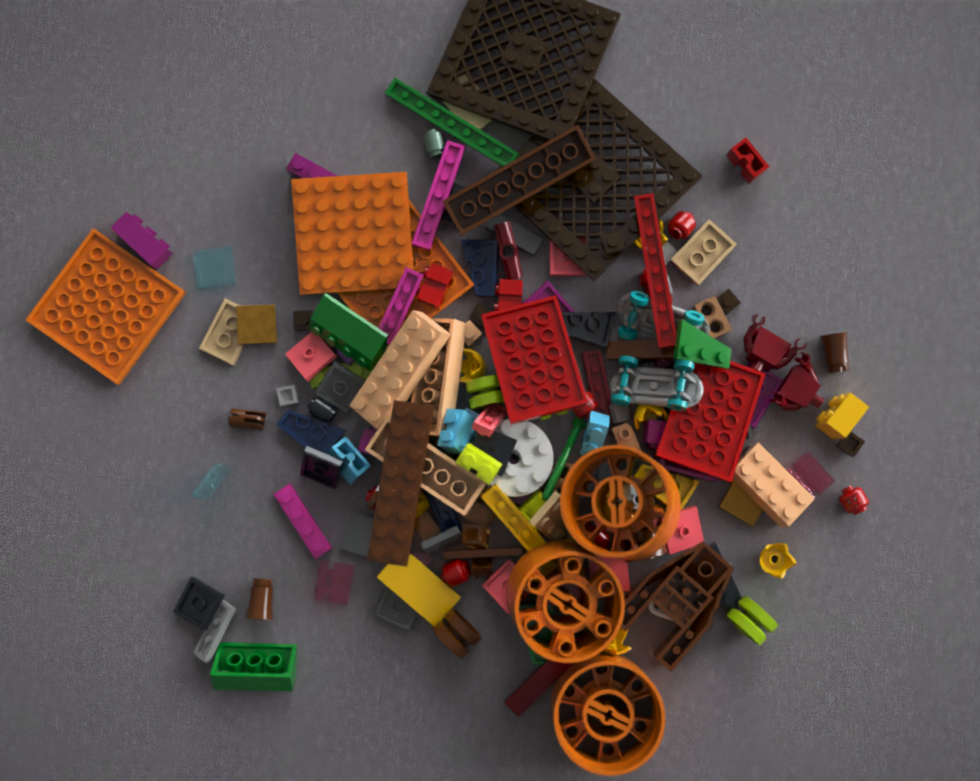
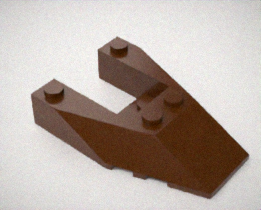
(686, 591)

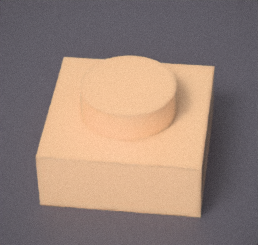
(472, 333)

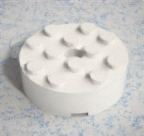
(534, 460)

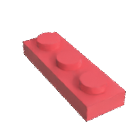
(489, 419)

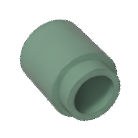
(434, 143)

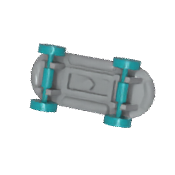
(637, 315)
(656, 386)

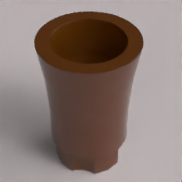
(836, 351)
(260, 600)

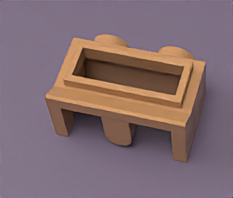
(625, 436)

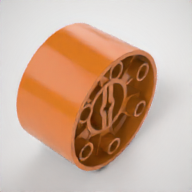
(620, 492)
(602, 625)
(624, 721)

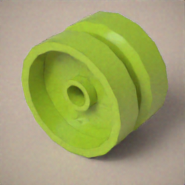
(488, 392)
(750, 622)

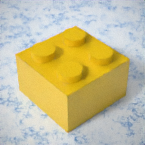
(841, 415)

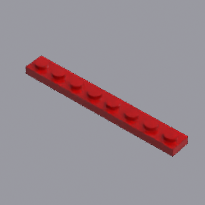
(655, 270)

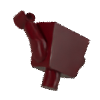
(766, 349)
(799, 387)

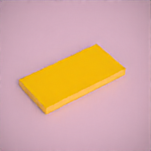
(420, 589)

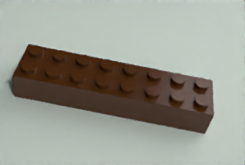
(518, 180)

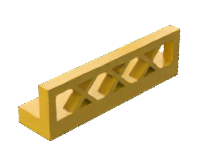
(512, 517)

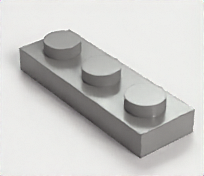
(212, 636)

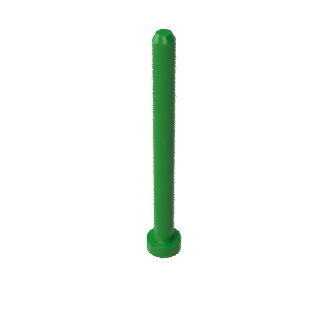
(578, 425)

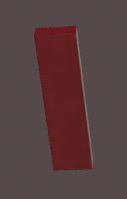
(597, 381)
(535, 685)

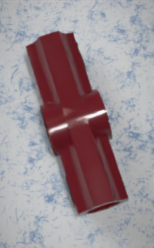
(506, 238)

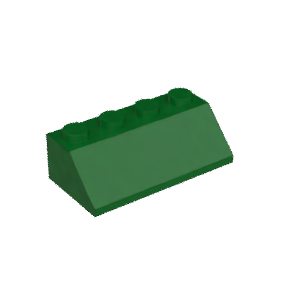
(348, 332)
(254, 667)

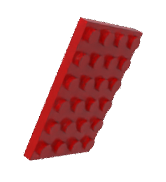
(534, 360)
(713, 430)

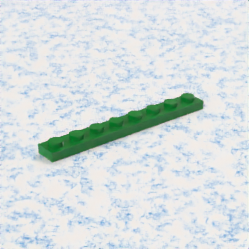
(451, 123)

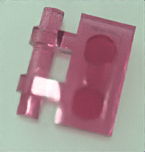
(813, 472)
(340, 583)

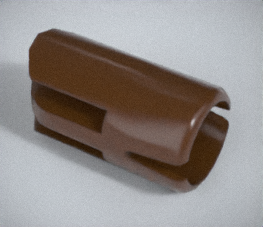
(247, 419)

